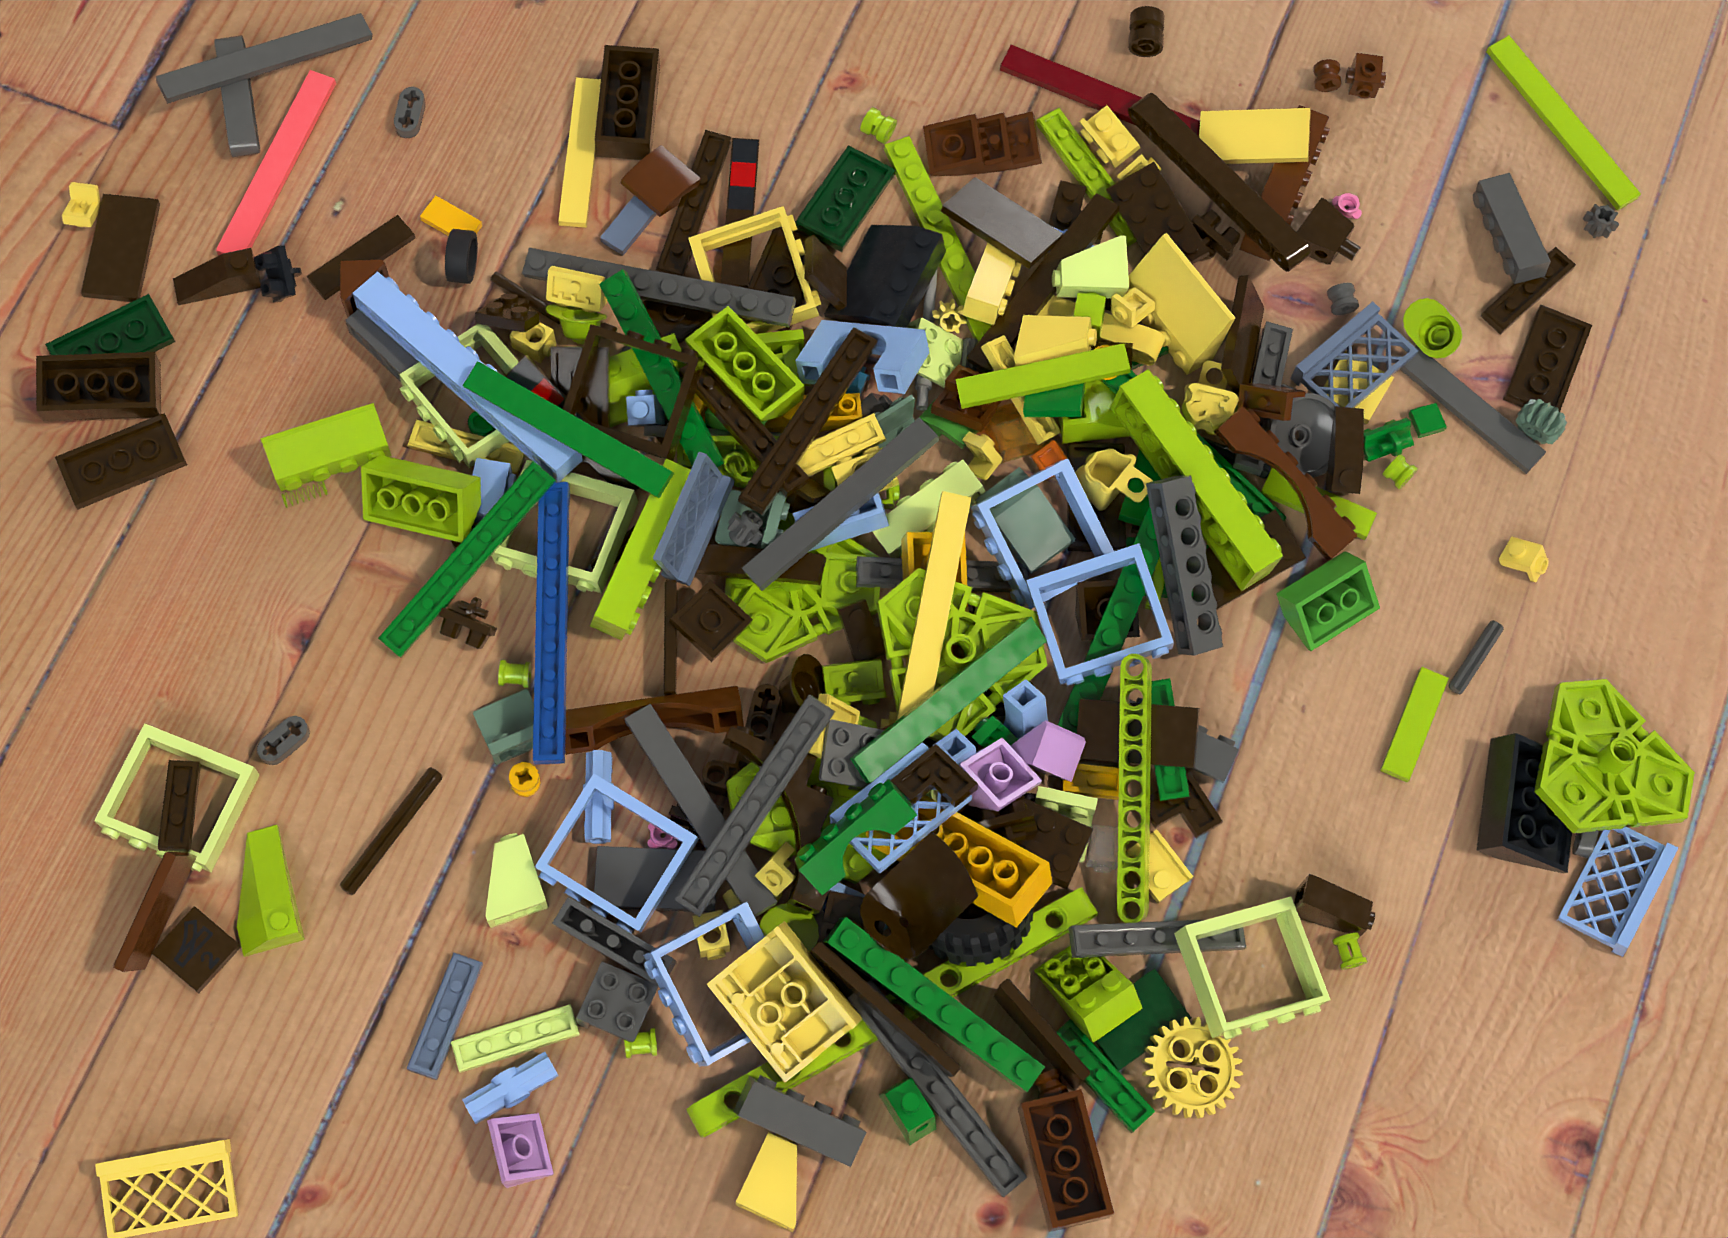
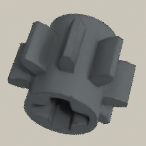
(1600, 221)
(745, 528)

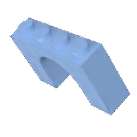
(900, 351)
(1024, 711)

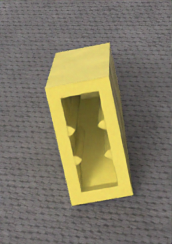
(1052, 337)
(772, 1183)

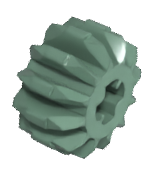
(1541, 421)

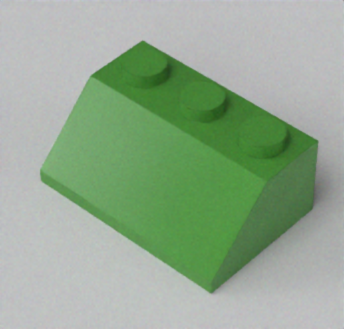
(1329, 600)

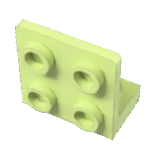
(944, 351)
(1071, 805)

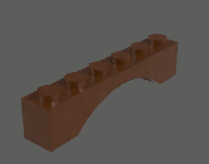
(1325, 526)
(702, 710)

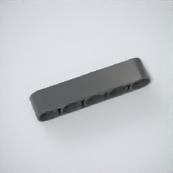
(238, 106)

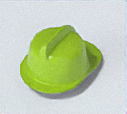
(575, 321)
(1432, 328)

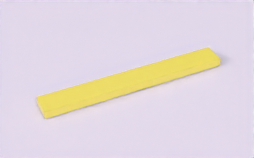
(935, 600)

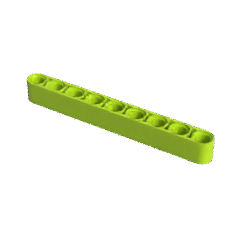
(1126, 802)

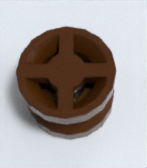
(1327, 75)
(1050, 1084)

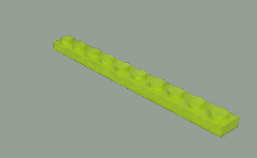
(927, 210)

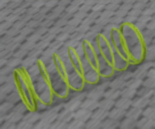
(733, 472)
(284, 497)

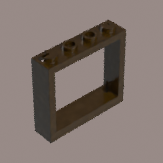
(660, 348)

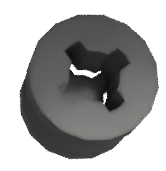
(1342, 299)

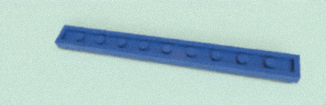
(551, 626)

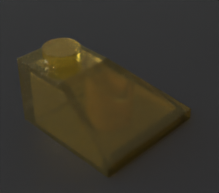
(1011, 434)

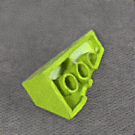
(267, 899)

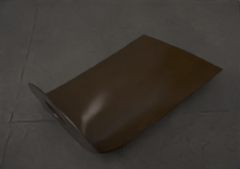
(927, 890)

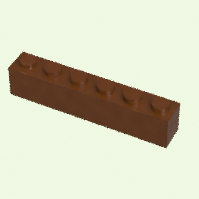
(1286, 179)

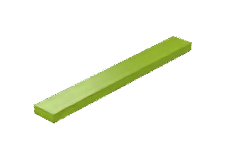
(1563, 123)

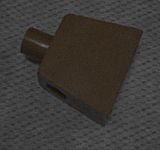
(1328, 233)

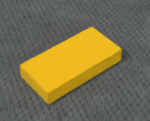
(446, 217)

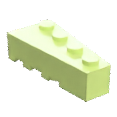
(919, 511)

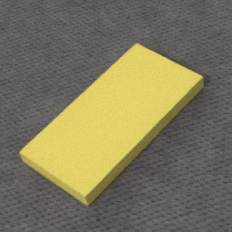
(1257, 135)

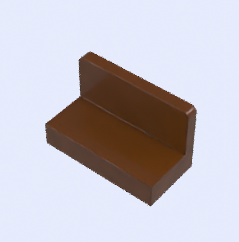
(1268, 400)

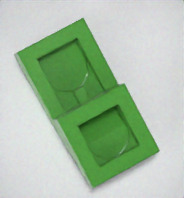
(948, 428)

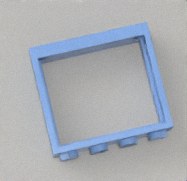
(997, 546)
(1084, 570)
(599, 904)
(751, 935)

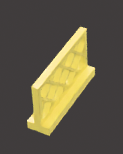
(164, 1161)

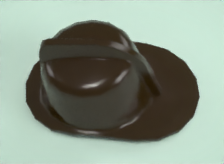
(803, 681)

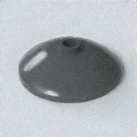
(1313, 420)

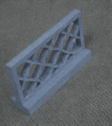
(1343, 340)
(693, 521)

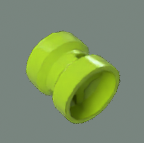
(878, 125)

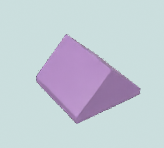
(1051, 750)
(1000, 776)
(520, 1149)

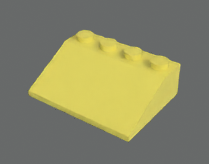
(1185, 305)

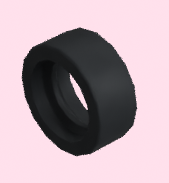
(461, 256)

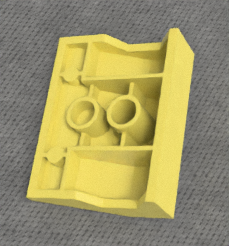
(784, 1001)

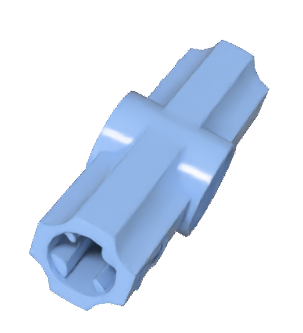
(598, 810)
(510, 1087)

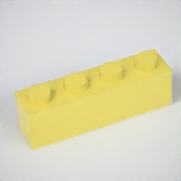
(991, 285)

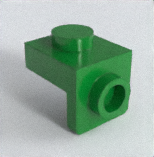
(990, 731)

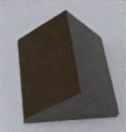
(1090, 605)

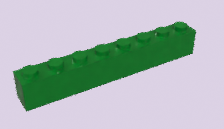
(933, 1004)

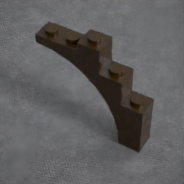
(804, 804)

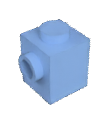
(644, 409)

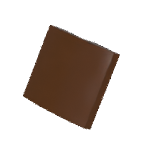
(660, 180)
(949, 406)

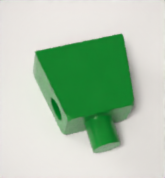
(909, 1110)

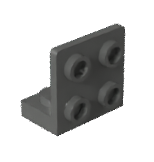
(840, 744)
(616, 1002)

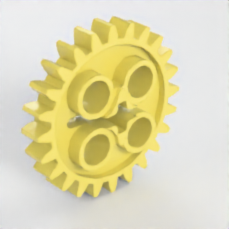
(1190, 1095)

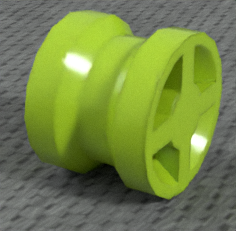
(1400, 471)

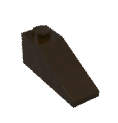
(218, 277)
(1346, 451)

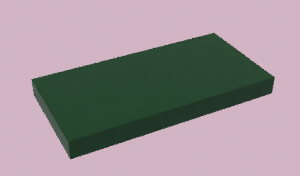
(845, 198)
(125, 330)

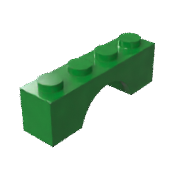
(882, 810)

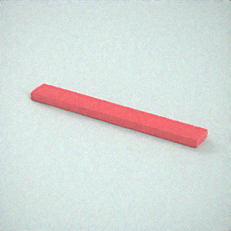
(277, 163)

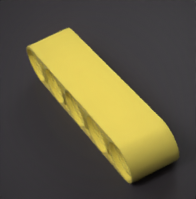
(1145, 340)

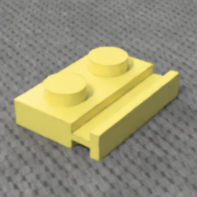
(1165, 868)

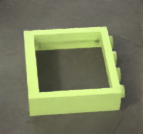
(418, 374)
(598, 491)
(140, 839)
(1298, 948)

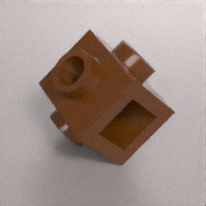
(1365, 75)

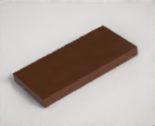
(154, 911)

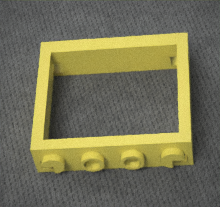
(750, 227)

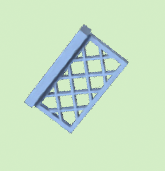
(904, 845)
(1637, 904)

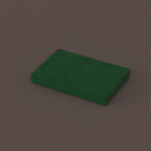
(1132, 1036)

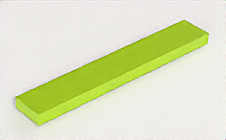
(1080, 162)
(1043, 376)

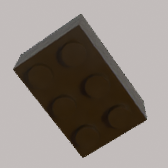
(1057, 841)

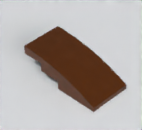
(982, 144)

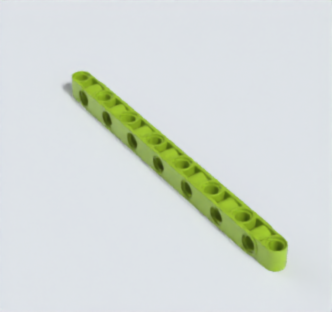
(1072, 909)

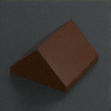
(353, 275)

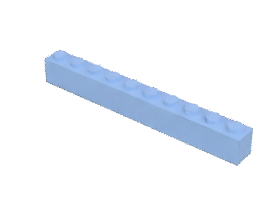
(452, 363)

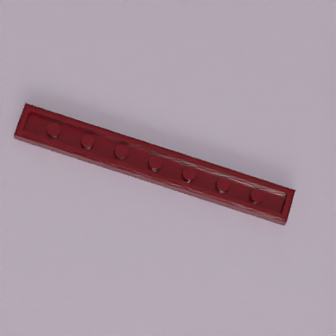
(1075, 85)

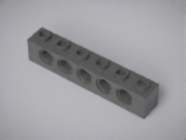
(1174, 553)

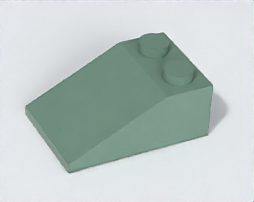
(1028, 523)

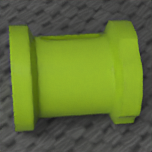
(514, 673)
(1342, 943)
(644, 1043)

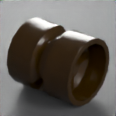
(1146, 31)

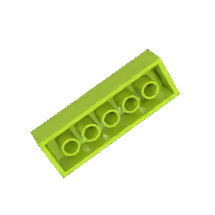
(636, 566)

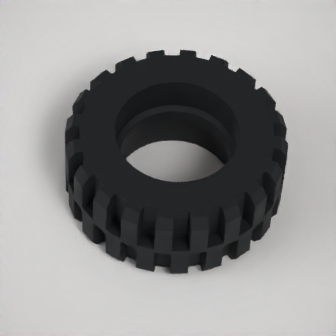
(980, 939)

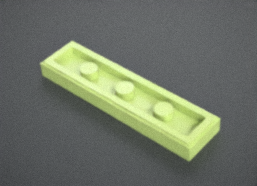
(515, 1038)

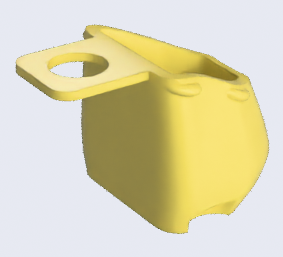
(1207, 403)
(1107, 475)

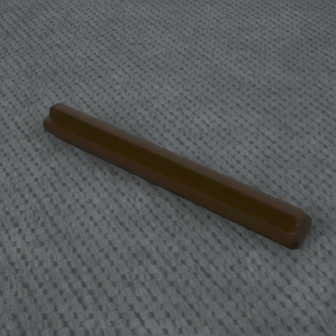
(391, 831)

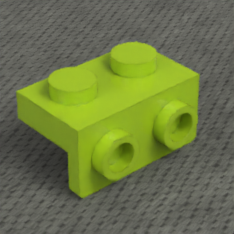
(855, 681)

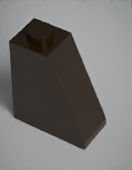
(1333, 906)

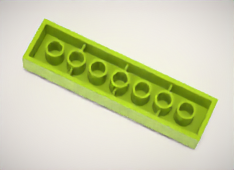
(1175, 450)

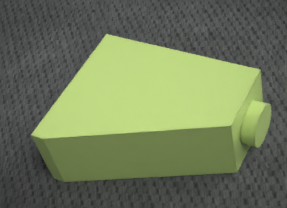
(1096, 270)
(513, 882)

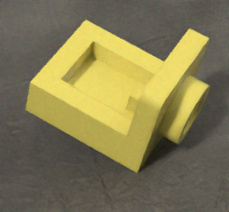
(83, 205)
(1131, 307)
(986, 456)
(1525, 557)

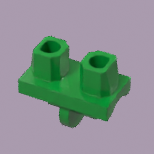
(1387, 439)

